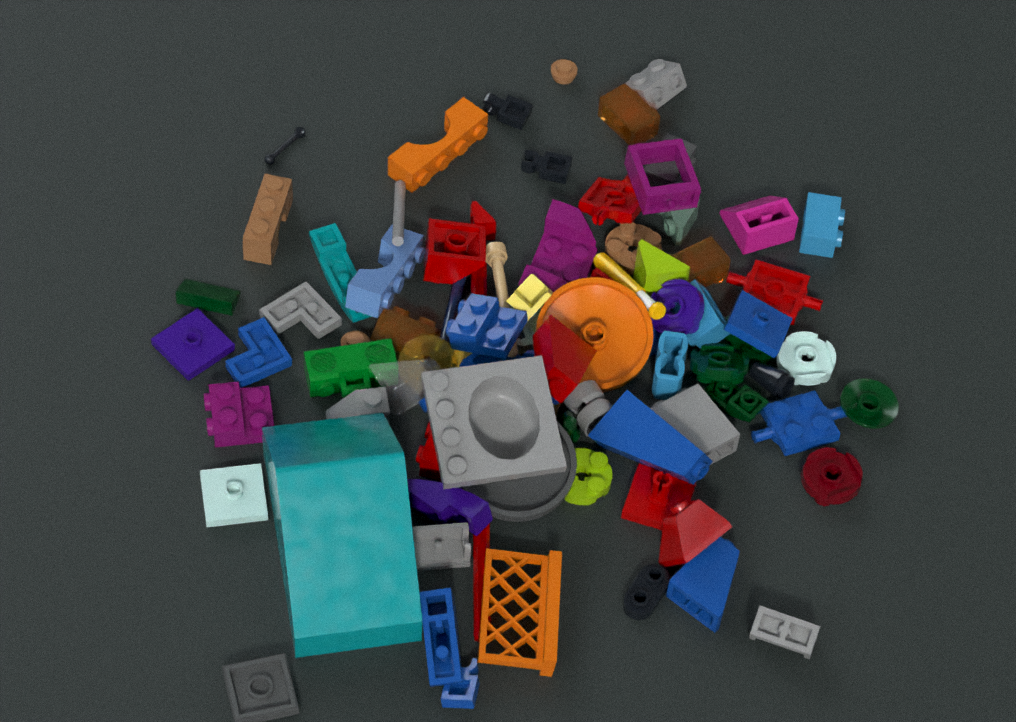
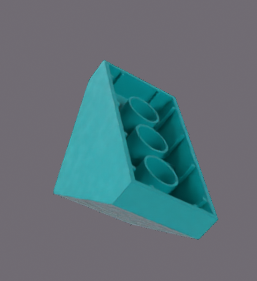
(343, 533)

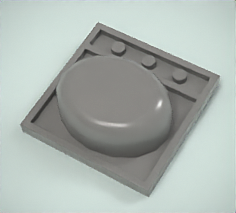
(493, 422)

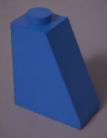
(705, 583)

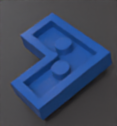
(264, 354)

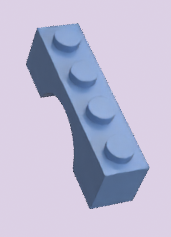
(374, 289)

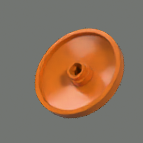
(608, 320)

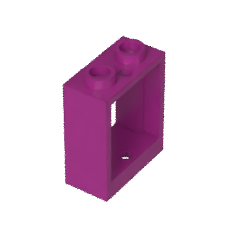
(655, 198)

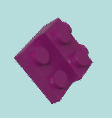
(237, 413)

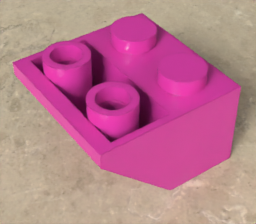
(761, 223)

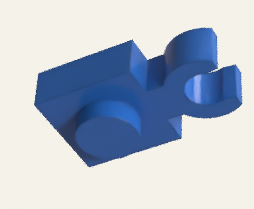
(465, 693)

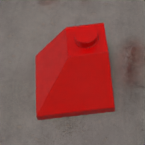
(453, 250)
(689, 531)

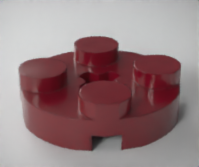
(826, 490)

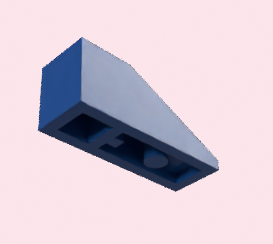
(441, 636)

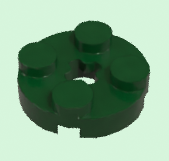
(719, 363)

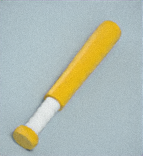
(614, 271)

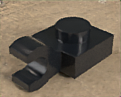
(509, 111)

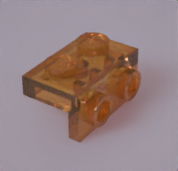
(401, 328)

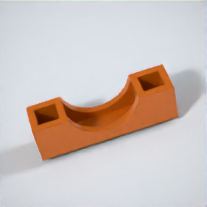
(418, 163)

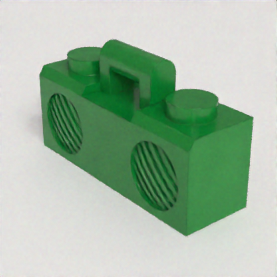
(345, 367)

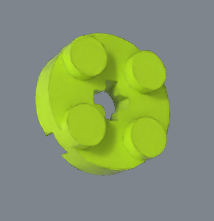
(597, 484)

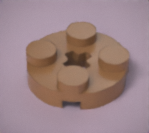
(629, 235)

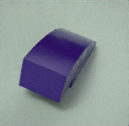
(449, 504)

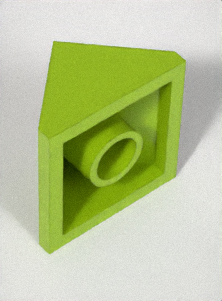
(656, 267)

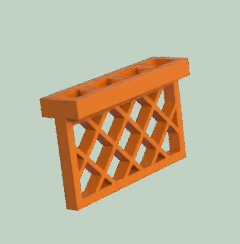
(546, 619)

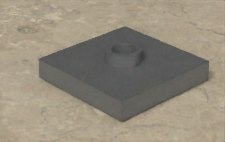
(260, 689)

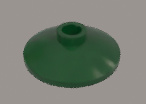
(869, 403)

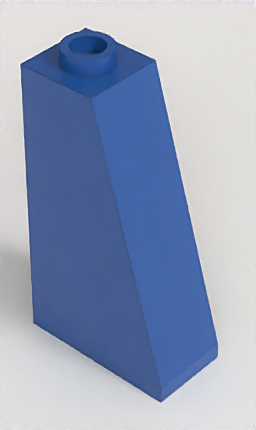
(645, 437)

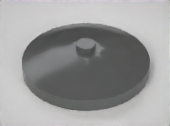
(530, 496)

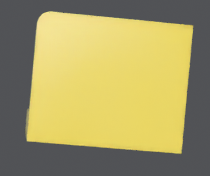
(530, 295)

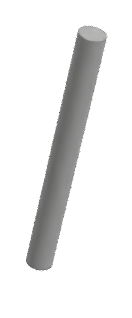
(399, 213)

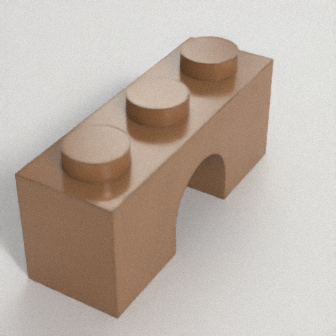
(269, 209)

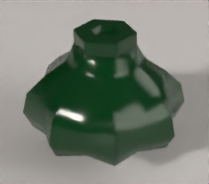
(569, 423)

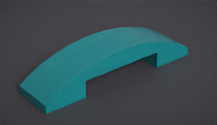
(335, 264)

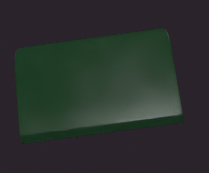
(207, 297)

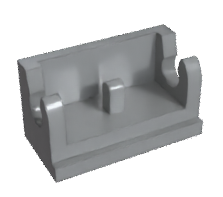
(442, 546)
(784, 631)

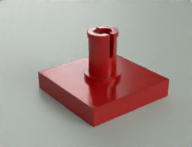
(653, 496)

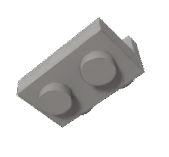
(658, 82)

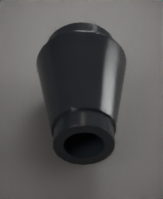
(773, 379)

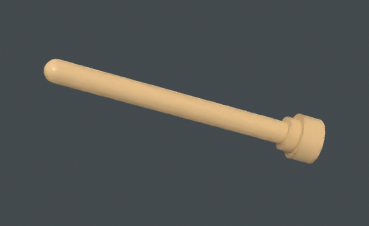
(496, 256)

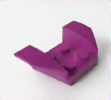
(564, 249)

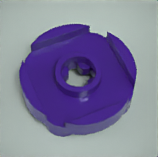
(691, 310)

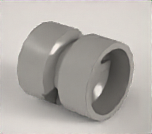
(587, 405)

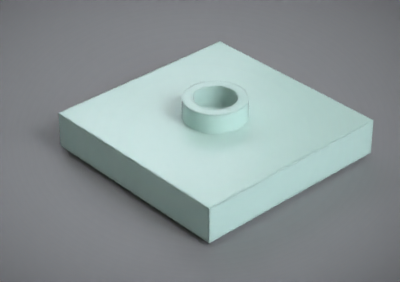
(233, 495)

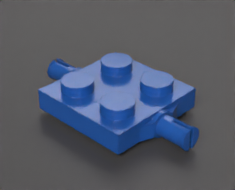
(799, 423)

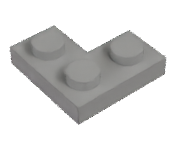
(301, 305)

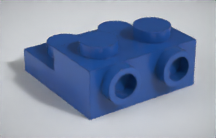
(485, 326)

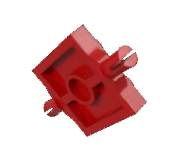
(610, 200)
(777, 287)

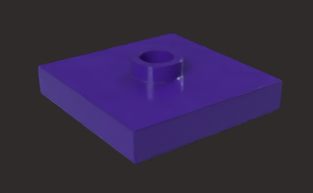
(192, 344)

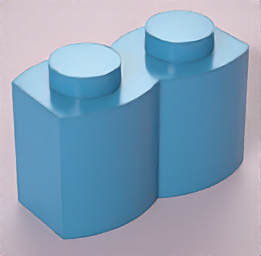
(669, 365)

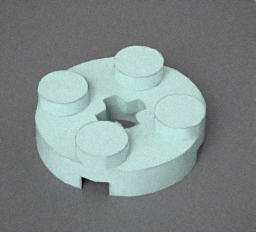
(808, 344)

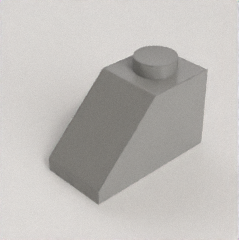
(361, 403)

